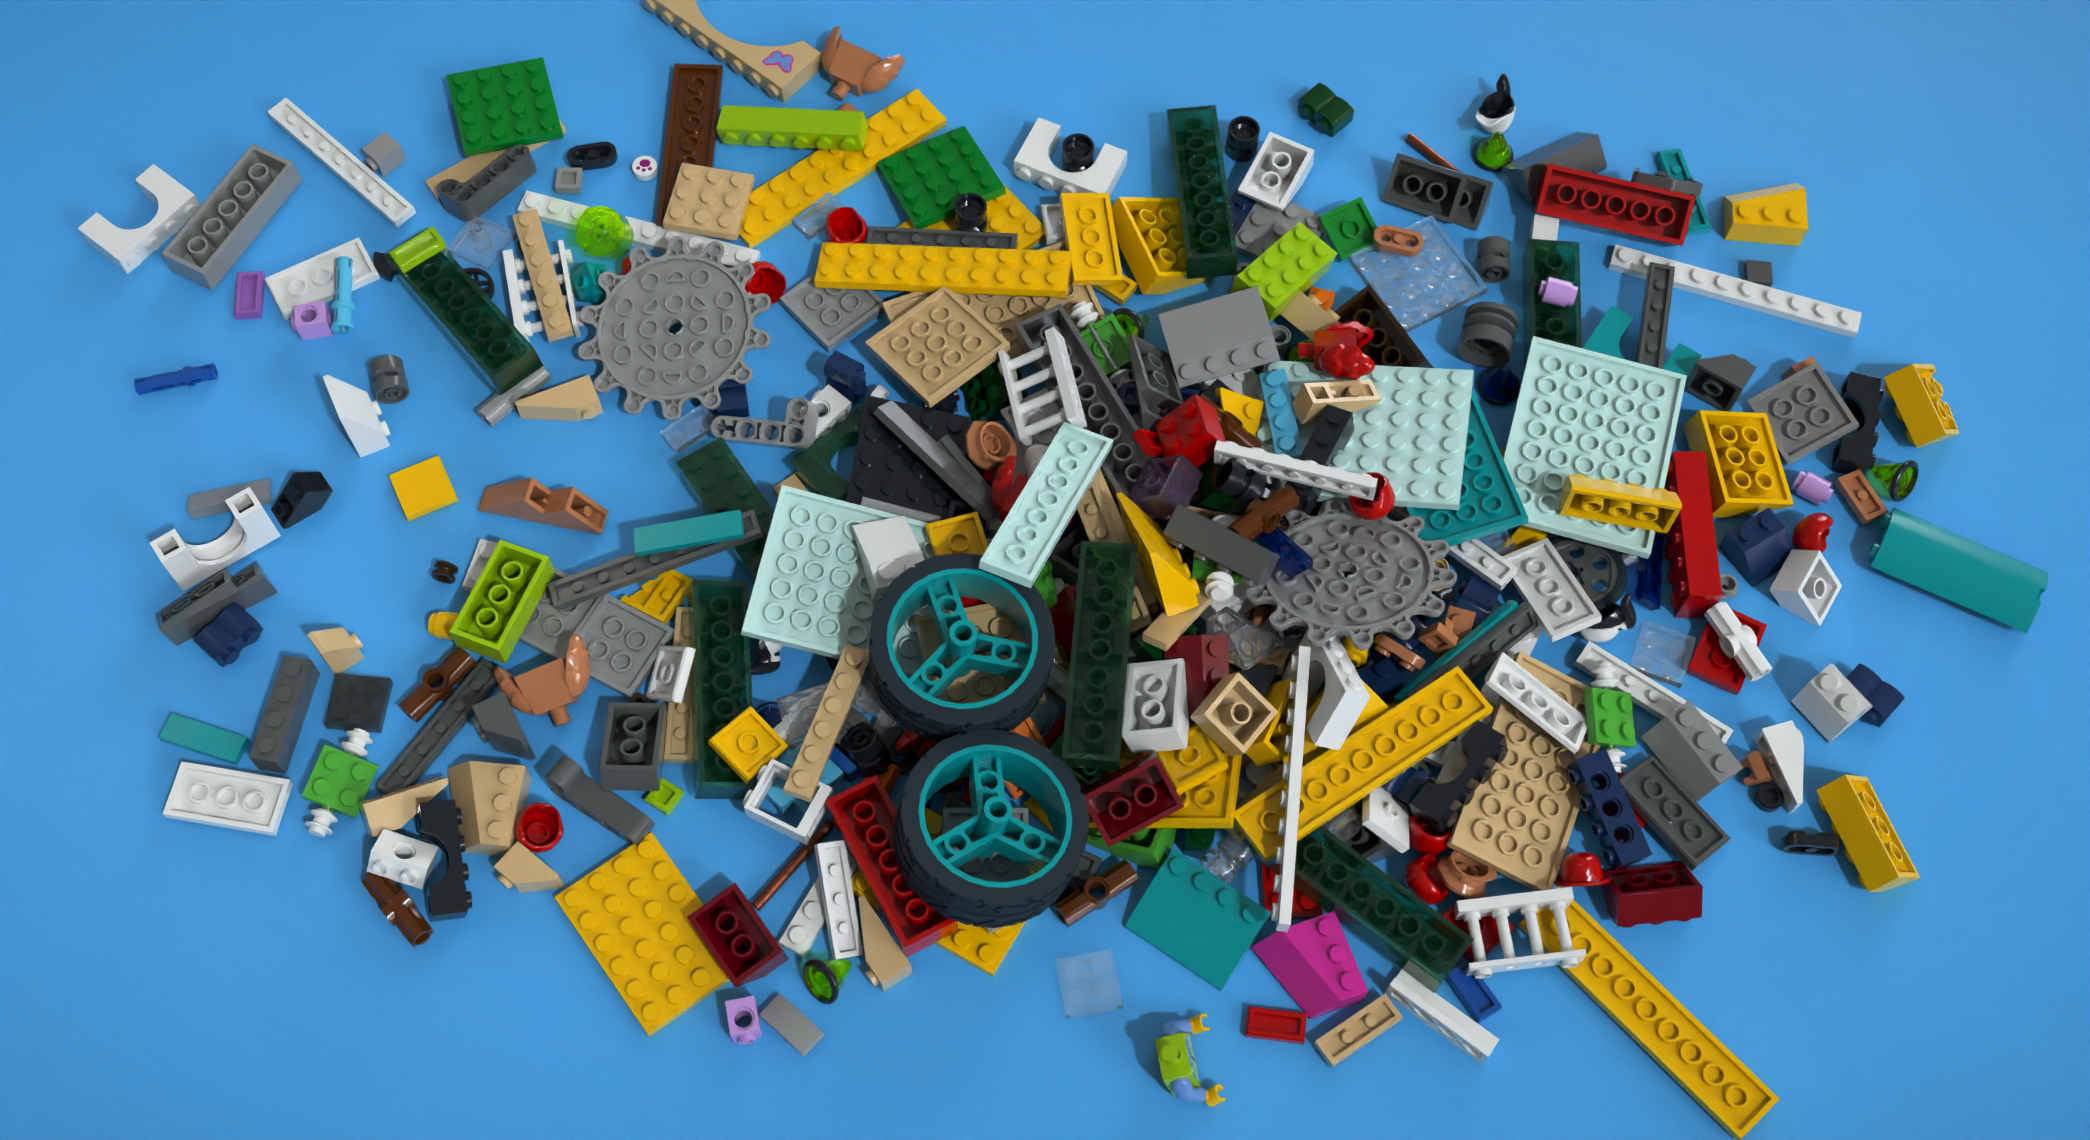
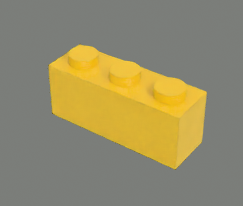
(1270, 743)

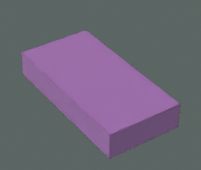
(249, 295)

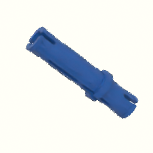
(187, 376)

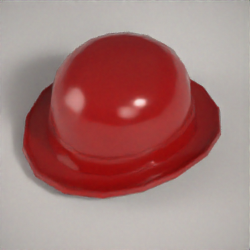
(1581, 870)

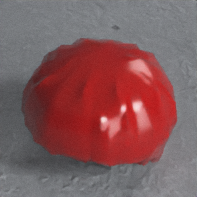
(845, 226)
(767, 280)
(1380, 506)
(1811, 532)
(539, 827)
(1427, 840)
(1424, 879)

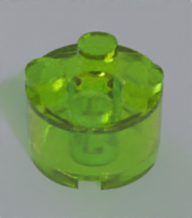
(590, 230)

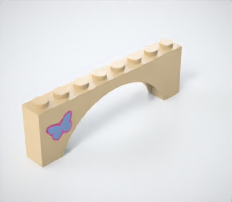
(773, 68)

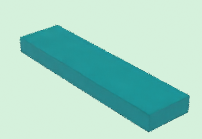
(1675, 165)
(688, 533)

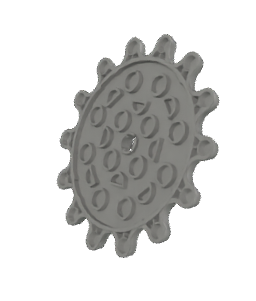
(665, 291)
(1388, 585)

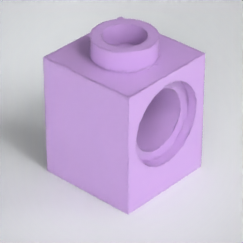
(320, 323)
(737, 1009)

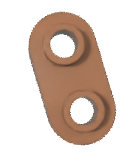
(1397, 240)
(1408, 658)

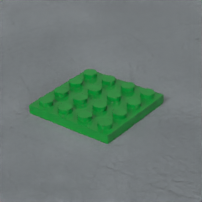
(504, 106)
(936, 173)

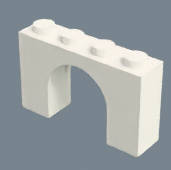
(1035, 165)
(131, 247)
(195, 563)
(1343, 692)

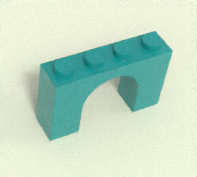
(1614, 327)

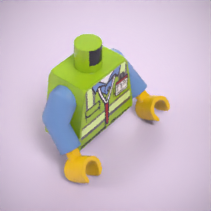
(1179, 1062)

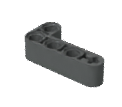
(489, 186)
(602, 806)

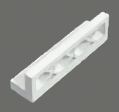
(1442, 1017)

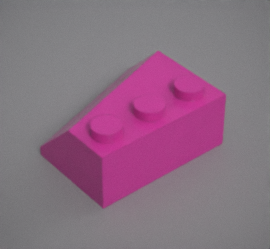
(1314, 965)

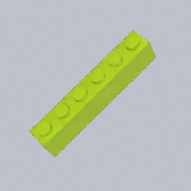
(792, 127)

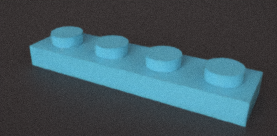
(1281, 413)

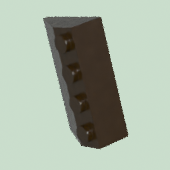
(1390, 341)

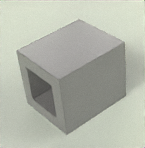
(383, 154)

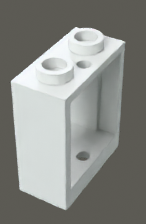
(809, 821)

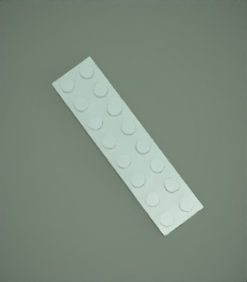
(1046, 505)

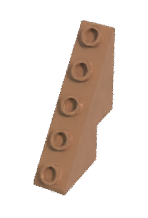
(536, 503)

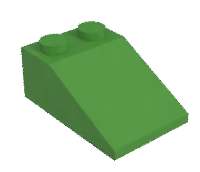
(1144, 848)

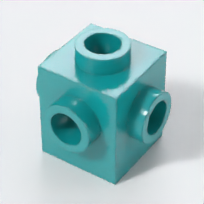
(586, 282)

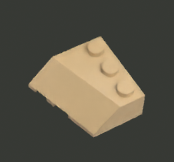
(489, 803)

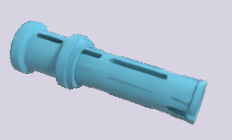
(342, 306)

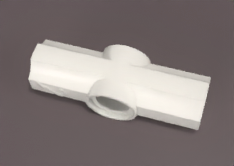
(1738, 641)

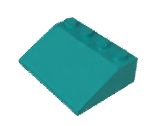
(1197, 919)

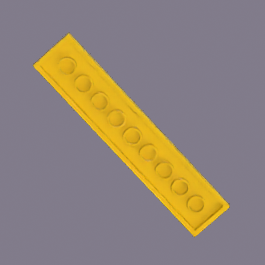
(834, 170)
(932, 267)
(1367, 759)
(1660, 1023)

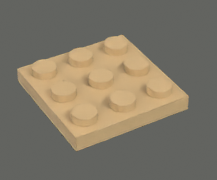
(709, 201)

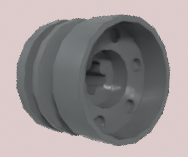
(1488, 334)

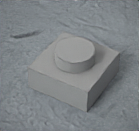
(569, 180)

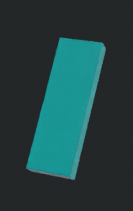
(204, 739)

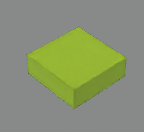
(666, 798)

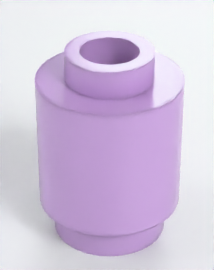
(1557, 292)
(1813, 487)

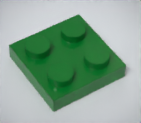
(1348, 228)

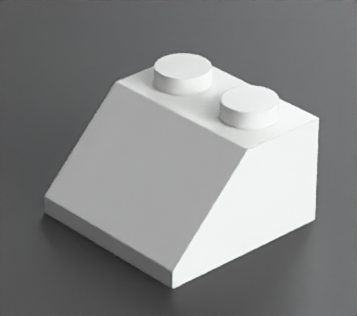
(1806, 585)
(1831, 702)

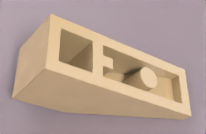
(1347, 395)
(565, 402)
(398, 807)
(883, 956)

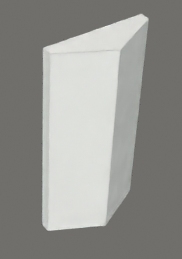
(1537, 702)

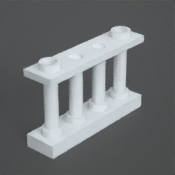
(518, 286)
(1065, 390)
(1528, 904)

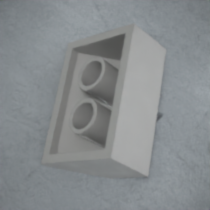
(1691, 751)

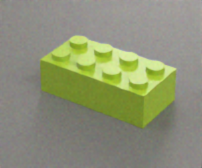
(1286, 269)
(502, 601)

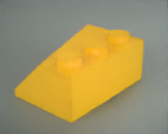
(1767, 215)
(1920, 404)

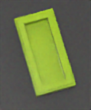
(418, 249)

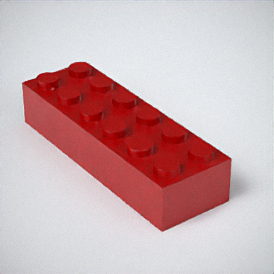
(1614, 204)
(1692, 538)
(866, 823)

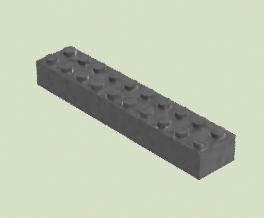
(1100, 402)

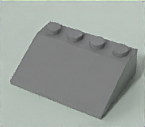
(1218, 337)

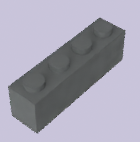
(1221, 545)
(284, 715)

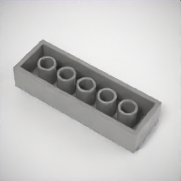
(231, 217)

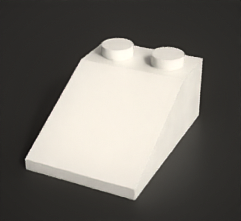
(1277, 171)
(358, 416)
(886, 551)
(1156, 706)

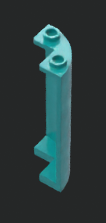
(1959, 569)

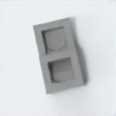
(791, 1024)

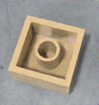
(1234, 714)

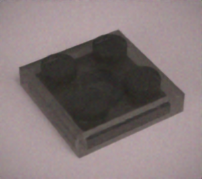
(358, 703)

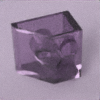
(1164, 485)

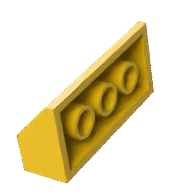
(1619, 503)
(1866, 833)

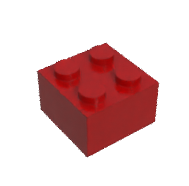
(1190, 431)

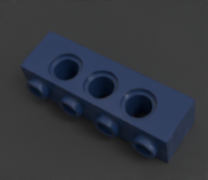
(1611, 794)

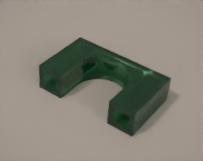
(814, 464)

